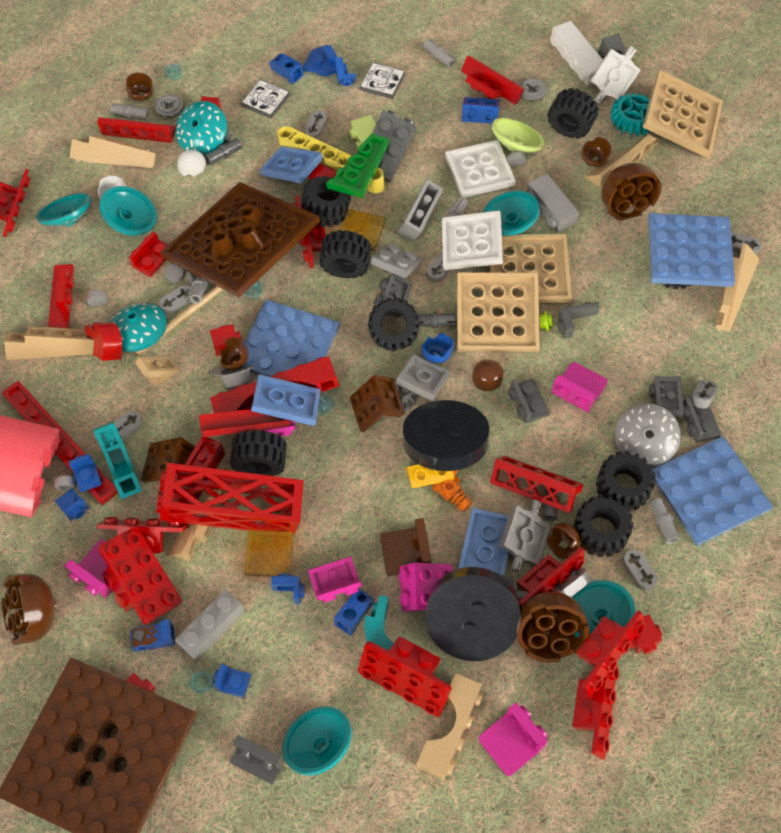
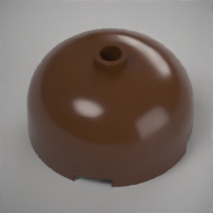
(627, 186)
(37, 605)
(549, 626)

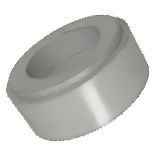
(516, 159)
(174, 273)
(97, 298)
(65, 483)

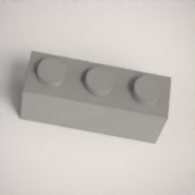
(553, 203)
(420, 210)
(210, 625)

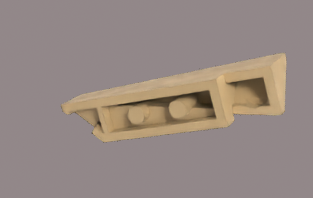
(111, 151)
(629, 155)
(732, 296)
(47, 342)
(187, 540)

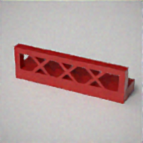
(136, 130)
(237, 422)
(206, 454)
(539, 475)

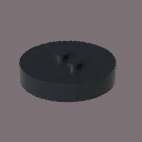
(446, 435)
(473, 614)

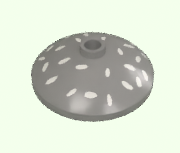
(631, 432)

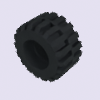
(573, 113)
(326, 203)
(345, 254)
(393, 306)
(258, 453)
(631, 466)
(611, 511)

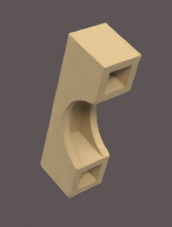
(438, 754)

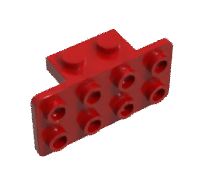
(137, 576)
(406, 672)

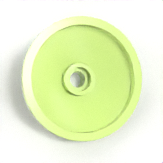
(517, 135)

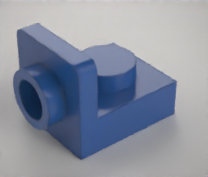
(342, 74)
(85, 472)
(72, 505)
(231, 681)

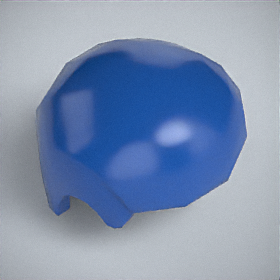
(432, 345)

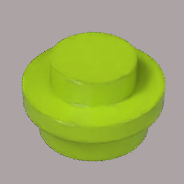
(545, 320)

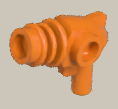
(451, 491)

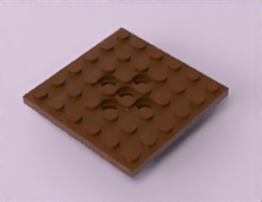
(240, 238)
(85, 707)

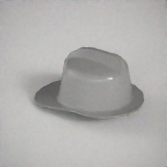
(233, 378)

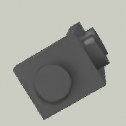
(569, 313)

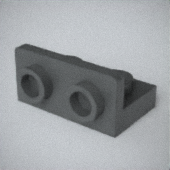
(393, 287)
(668, 394)
(529, 400)
(700, 422)
(256, 760)

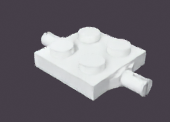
(615, 74)

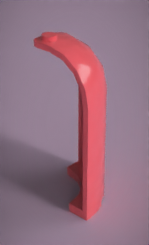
(23, 455)

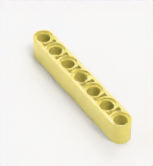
(332, 156)

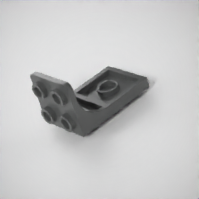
(399, 134)

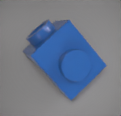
(286, 582)

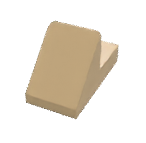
(157, 368)

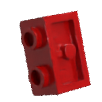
(147, 255)

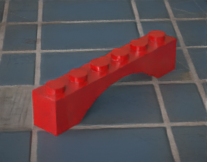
(315, 374)

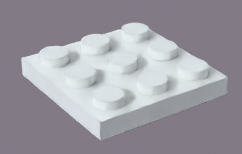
(480, 169)
(472, 240)

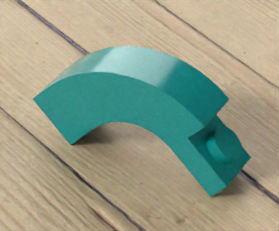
(118, 459)
(375, 625)

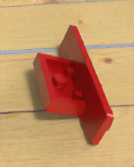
(490, 81)
(9, 200)
(312, 241)
(61, 296)
(151, 529)
(549, 574)
(606, 646)
(595, 712)

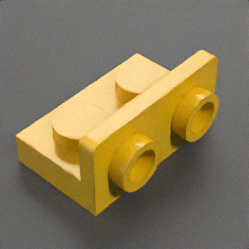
(422, 476)

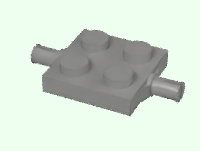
(525, 535)

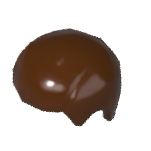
(137, 83)
(598, 147)
(234, 354)
(487, 375)
(567, 533)

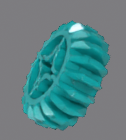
(633, 117)

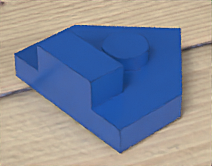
(321, 61)

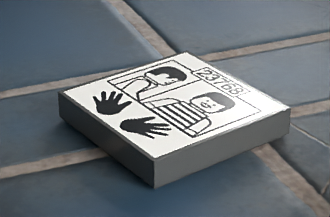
(382, 80)
(265, 98)

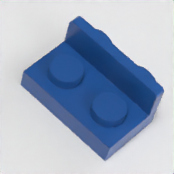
(480, 110)

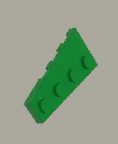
(360, 168)

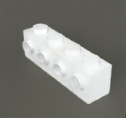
(576, 51)

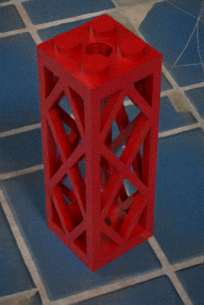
(234, 484)

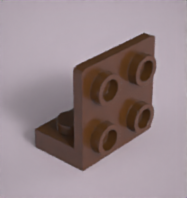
(375, 400)
(163, 452)
(405, 547)

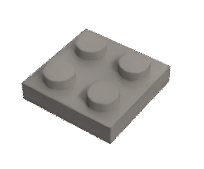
(396, 260)
(422, 377)

